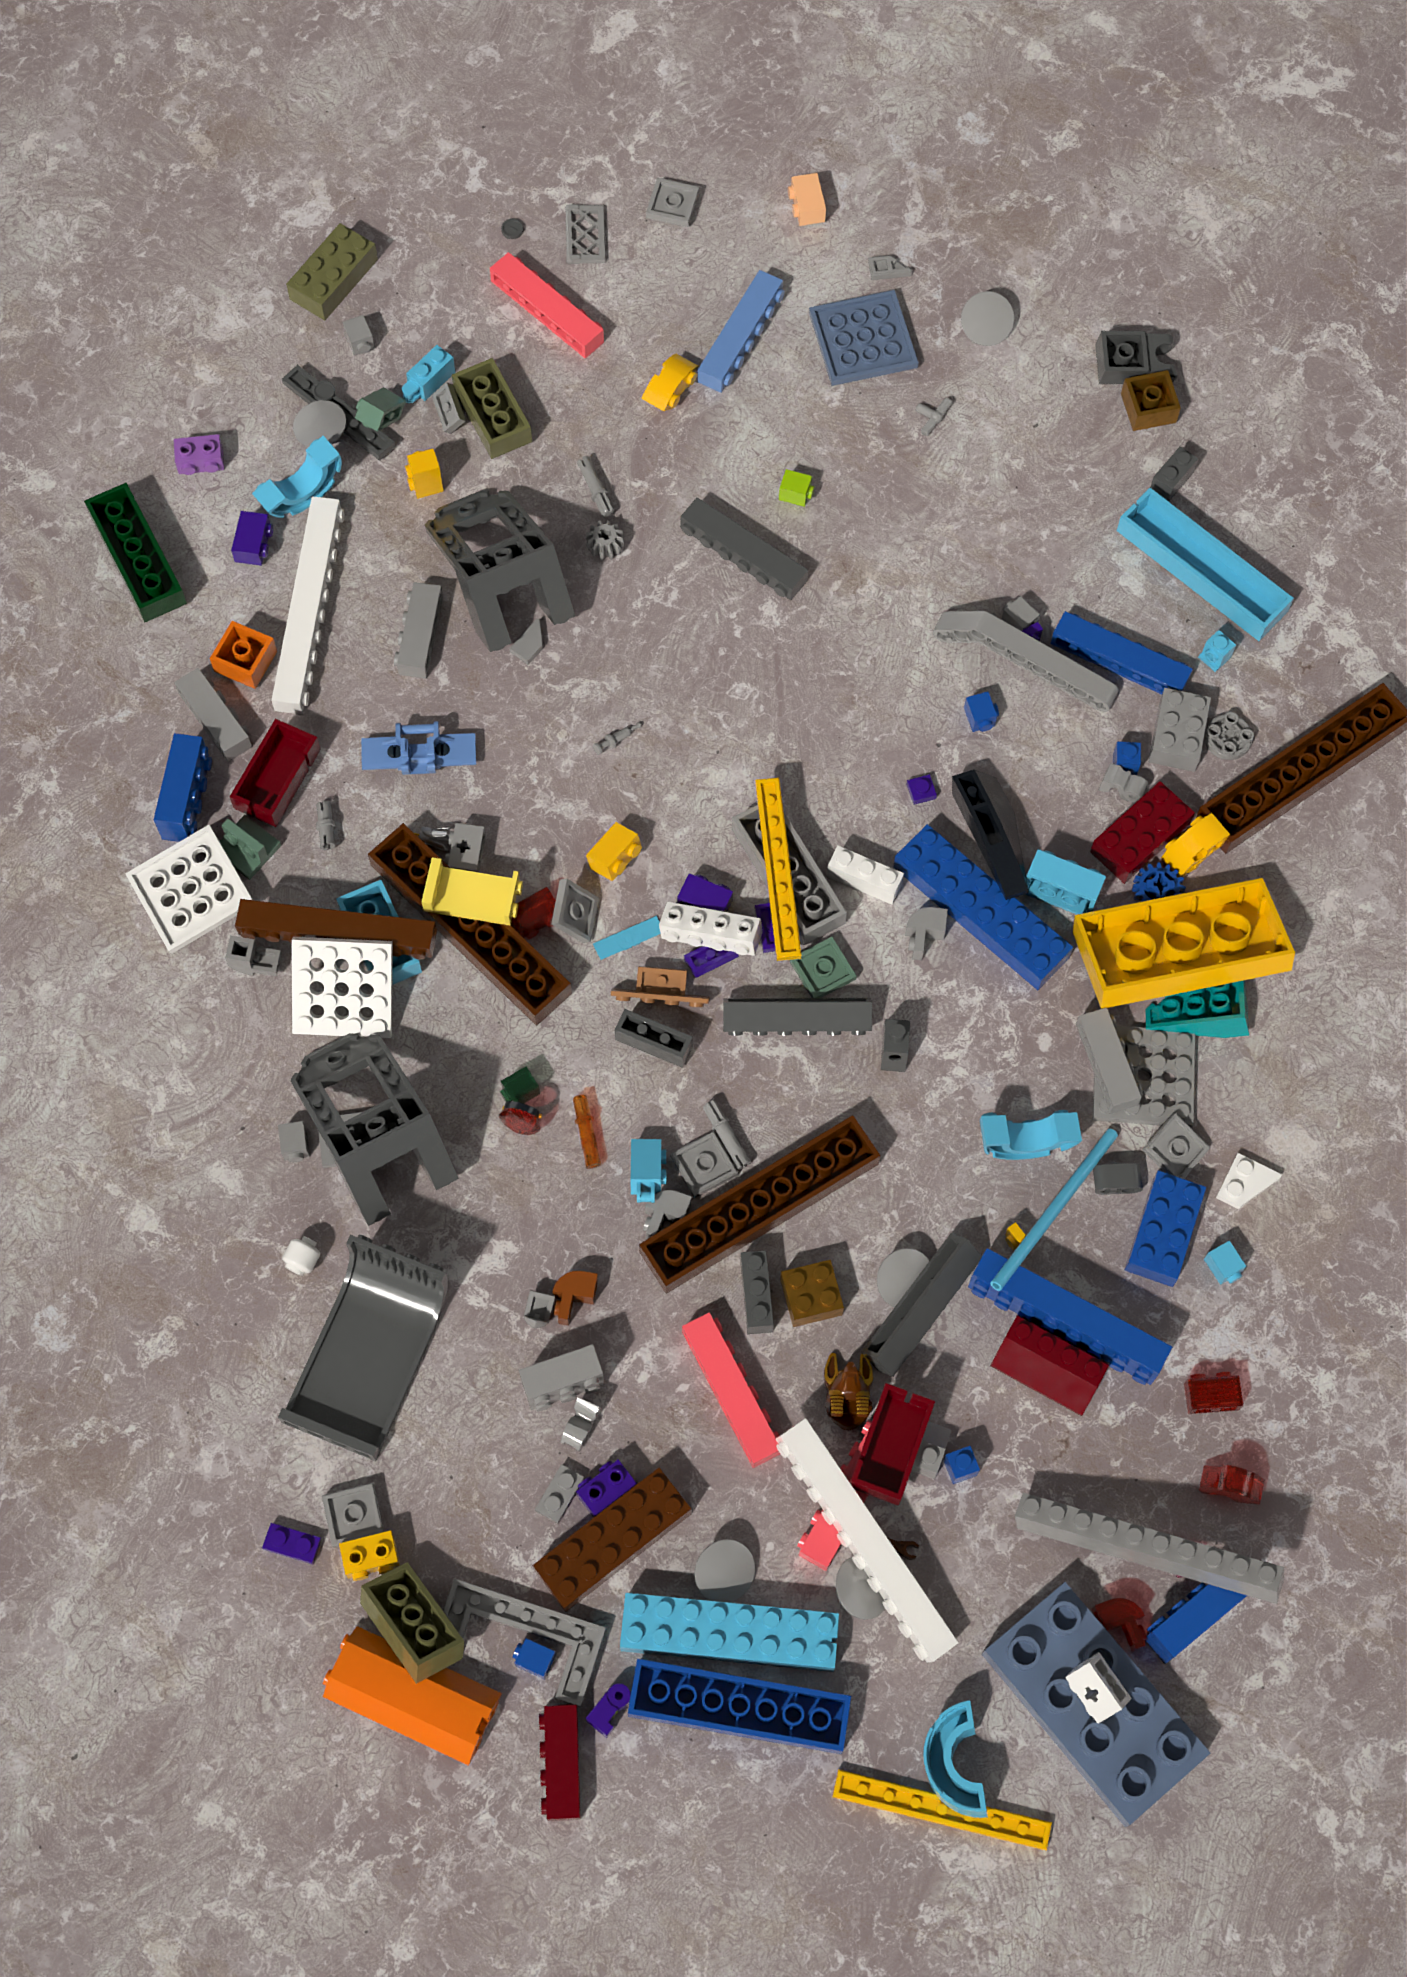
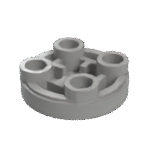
(1228, 736)

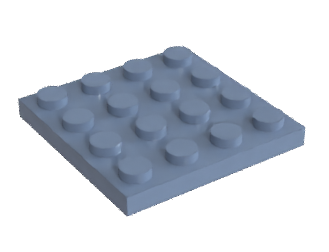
(863, 337)

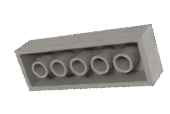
(815, 901)

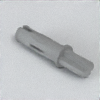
(599, 493)
(726, 1134)

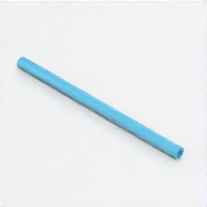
(1053, 1210)

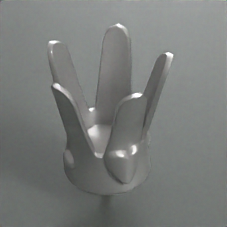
(428, 834)

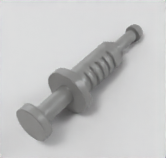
(611, 740)

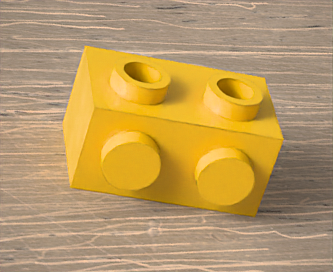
(423, 473)
(614, 851)
(369, 1555)

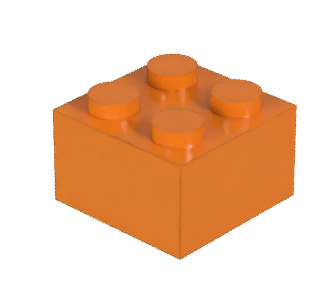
(243, 654)

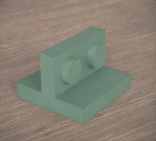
(248, 845)

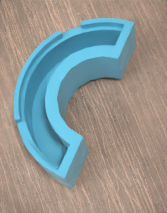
(311, 479)
(1031, 1137)
(939, 1746)

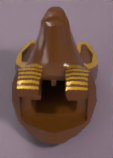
(848, 1392)

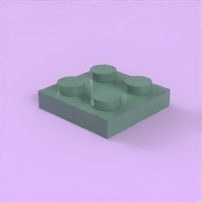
(823, 969)

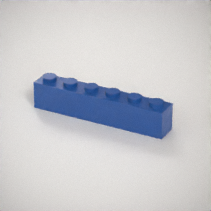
(1119, 654)

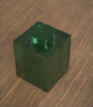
(519, 1087)

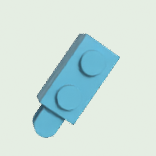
(428, 375)
(646, 1168)

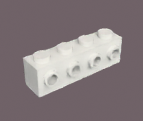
(710, 928)

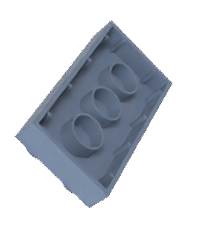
(1127, 1756)

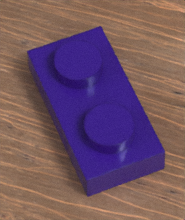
(767, 939)
(706, 959)
(291, 1543)

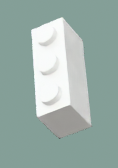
(864, 874)

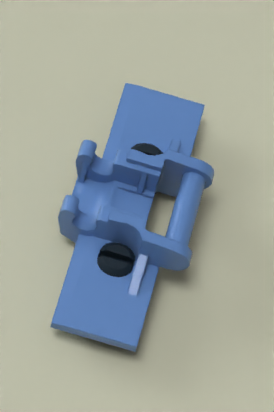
(418, 758)

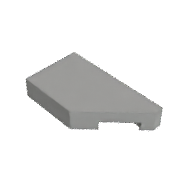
(887, 267)
(528, 644)

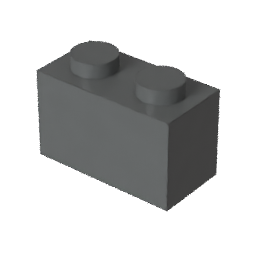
(1174, 473)

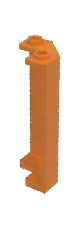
(440, 1711)

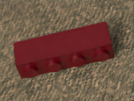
(561, 1763)

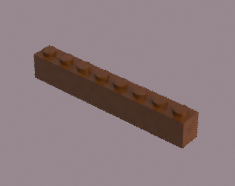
(287, 921)

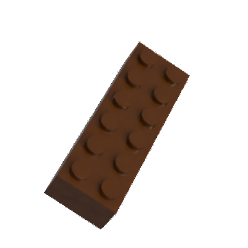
(612, 1539)

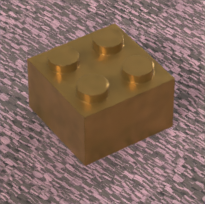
(1150, 400)
(811, 1293)

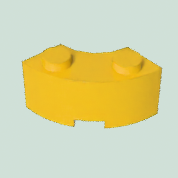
(674, 378)
(1195, 845)

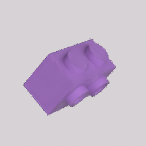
(198, 454)

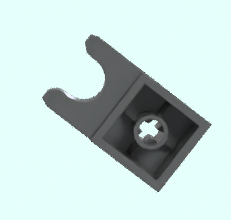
(1131, 355)

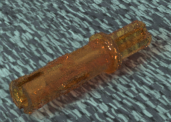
(586, 1131)

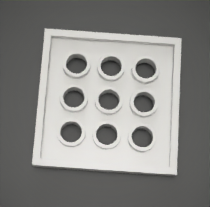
(174, 885)
(354, 952)

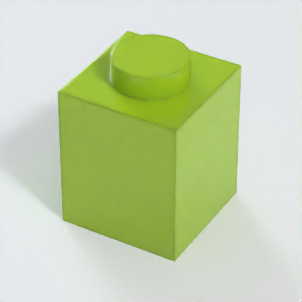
(796, 488)

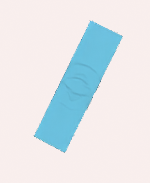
(627, 938)

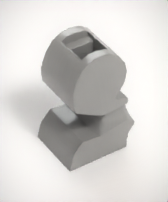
(1129, 786)
(581, 1424)

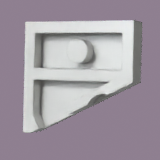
(1245, 1181)

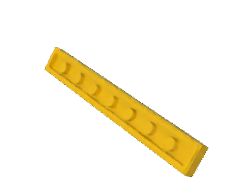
(778, 869)
(930, 1808)

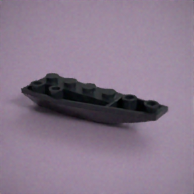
(993, 828)

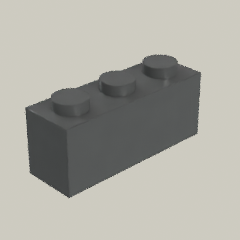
(653, 1038)
(756, 1292)

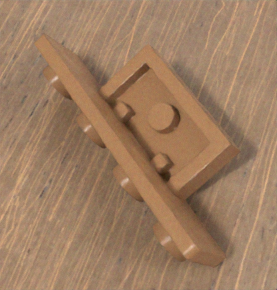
(660, 985)

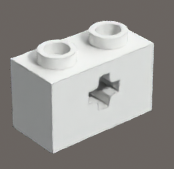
(1098, 1688)

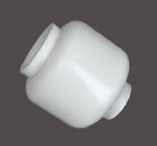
(301, 1256)

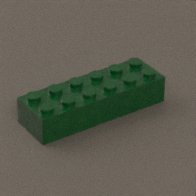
(135, 552)

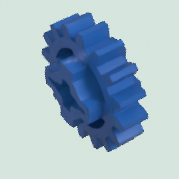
(1166, 880)

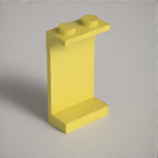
(471, 894)

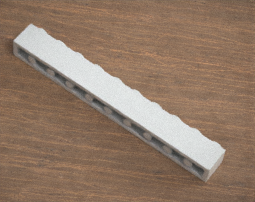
(307, 605)
(866, 1541)

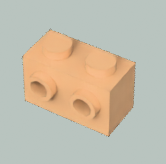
(807, 199)

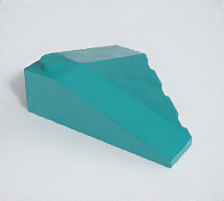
(1206, 1012)

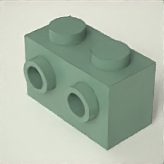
(379, 409)

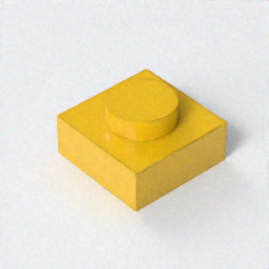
(1014, 1236)

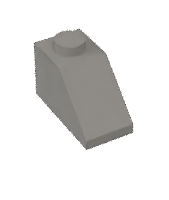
(931, 1450)

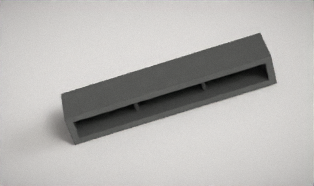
(743, 549)
(797, 1015)
(922, 1304)

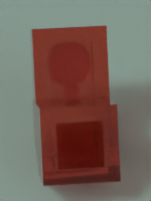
(1232, 1481)
(1124, 1614)

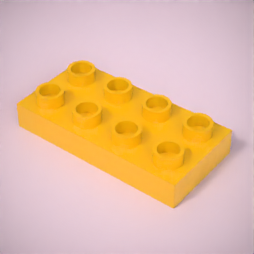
(1183, 943)

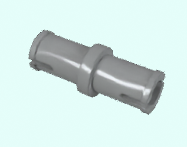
(325, 825)

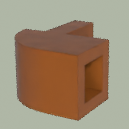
(572, 1287)

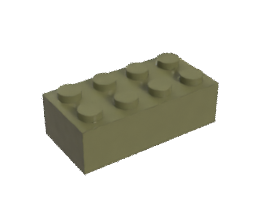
(332, 271)
(492, 408)
(412, 1622)

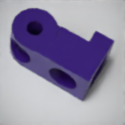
(613, 1701)

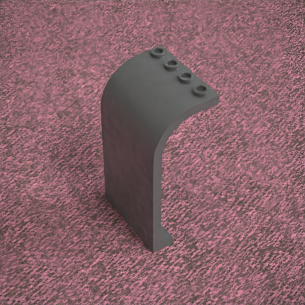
(368, 1348)

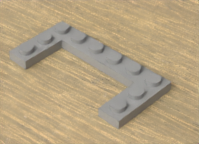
(581, 1635)

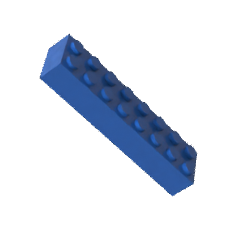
(980, 907)
(1072, 1319)
(739, 1706)

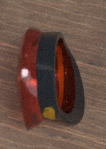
(520, 1118)

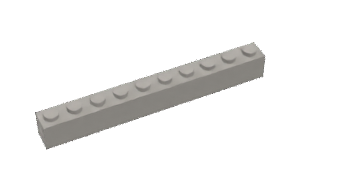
(1150, 1548)

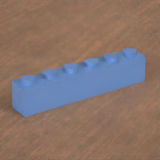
(740, 331)

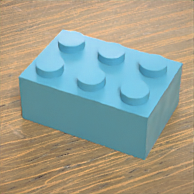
(1063, 883)

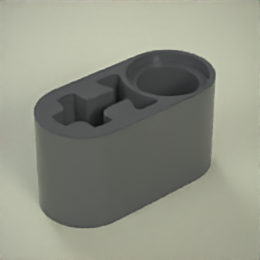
(1117, 1178)

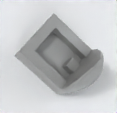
(538, 1309)

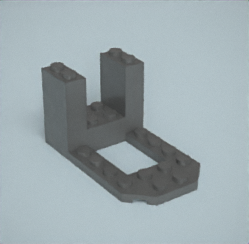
(502, 566)
(377, 1133)

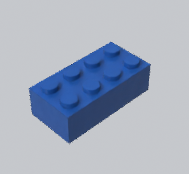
(182, 787)
(1165, 1228)
(1190, 1619)

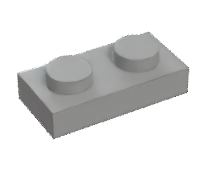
(448, 408)
(559, 1494)

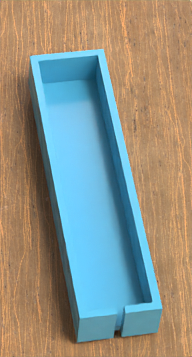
(1204, 564)
(729, 1632)

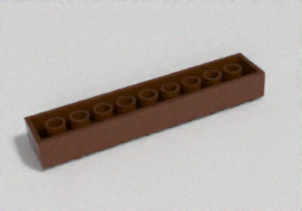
(1307, 765)
(491, 947)
(759, 1204)

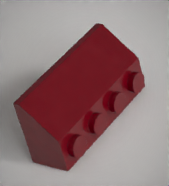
(1049, 1365)

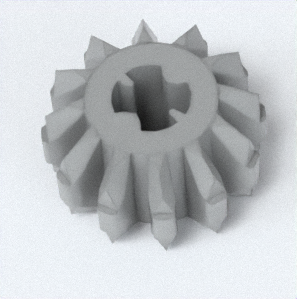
(605, 540)

